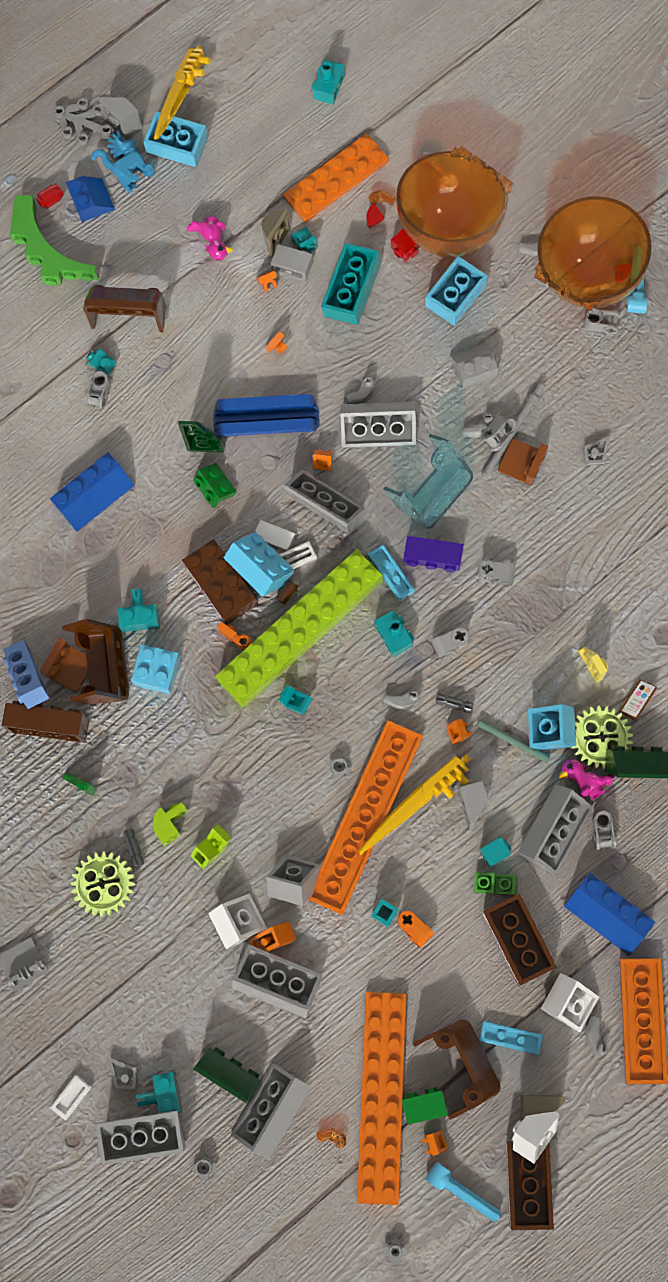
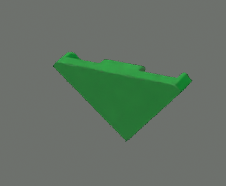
(84, 786)

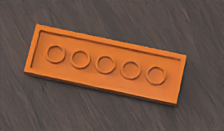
(335, 177)
(643, 1021)

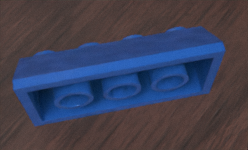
(92, 492)
(609, 914)

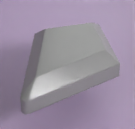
(596, 452)
(123, 1075)

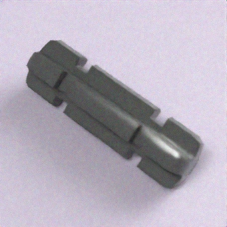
(454, 703)
(133, 847)

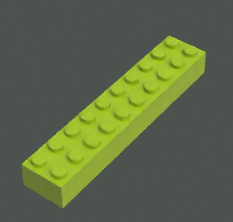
(299, 628)

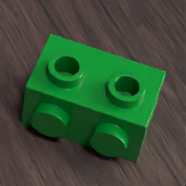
(424, 1106)

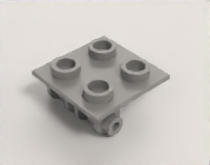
(22, 964)

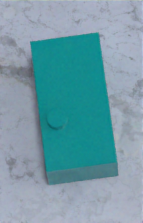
(351, 284)

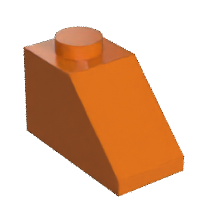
(273, 937)

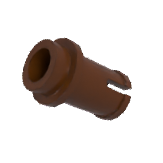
(289, 588)

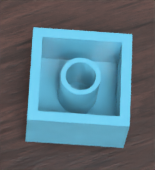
(156, 669)
(551, 727)

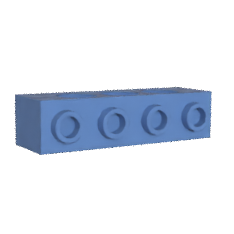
(25, 674)

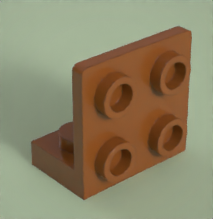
(522, 461)
(66, 666)

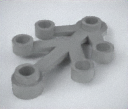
(80, 120)

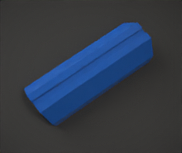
(266, 415)

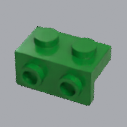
(213, 484)

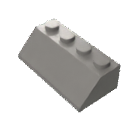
(378, 424)
(324, 501)
(556, 829)
(276, 981)
(270, 1111)
(140, 1137)

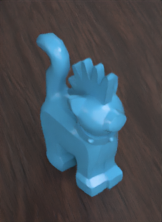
(128, 164)

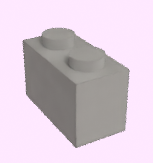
(292, 262)

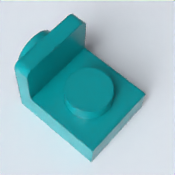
(304, 240)

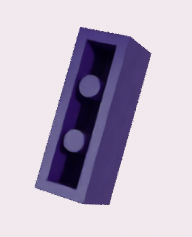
(433, 554)

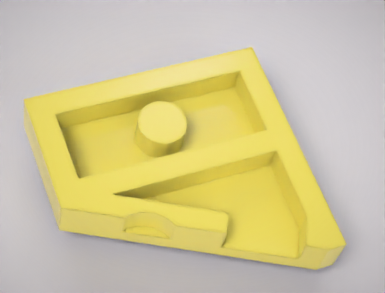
(595, 664)

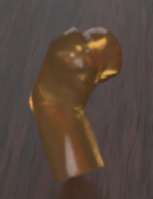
(381, 196)
(334, 1135)

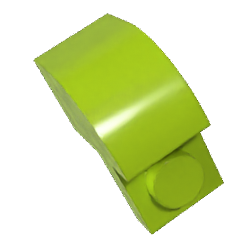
(163, 822)
(211, 847)

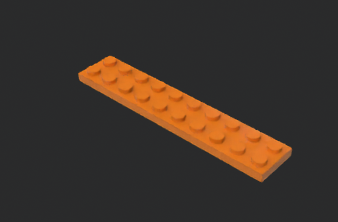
(364, 815)
(381, 1099)

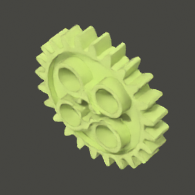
(598, 720)
(106, 901)

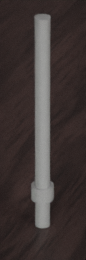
(531, 401)

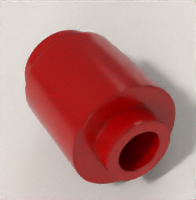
(49, 196)

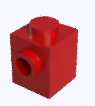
(403, 246)

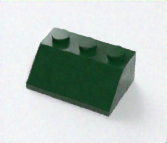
(637, 762)
(228, 1074)

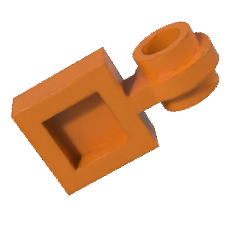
(230, 633)

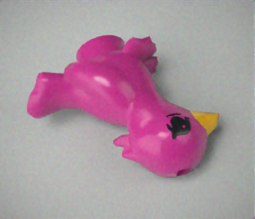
(211, 231)
(588, 782)

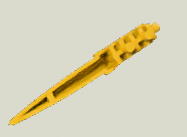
(185, 75)
(434, 785)

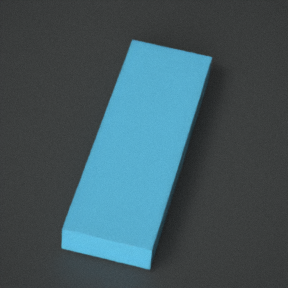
(391, 572)
(511, 1038)

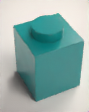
(496, 852)
(384, 913)

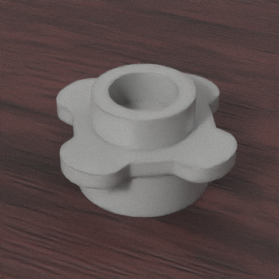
(344, 768)
(203, 1161)
(401, 1251)

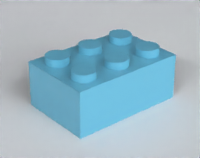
(179, 142)
(456, 290)
(258, 564)

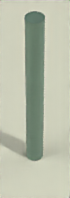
(514, 741)

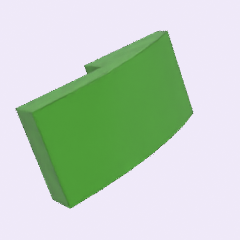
(495, 884)

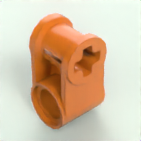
(417, 931)

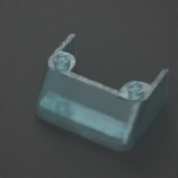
(439, 489)

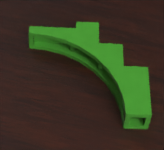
(54, 265)

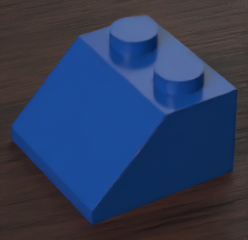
(89, 197)

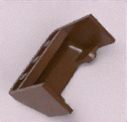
(125, 302)
(104, 662)
(475, 1060)

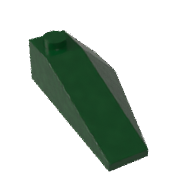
(199, 437)

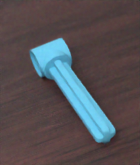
(637, 300)
(441, 1178)

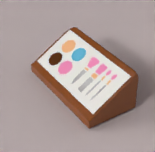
(638, 699)

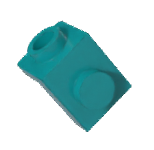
(100, 361)
(295, 700)

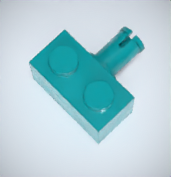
(328, 82)
(138, 615)
(393, 633)
(164, 1094)

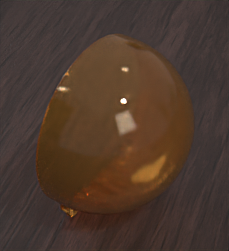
(452, 202)
(593, 252)

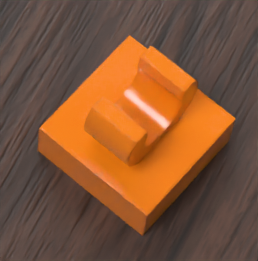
(266, 278)
(276, 343)
(322, 460)
(458, 731)
(436, 1143)

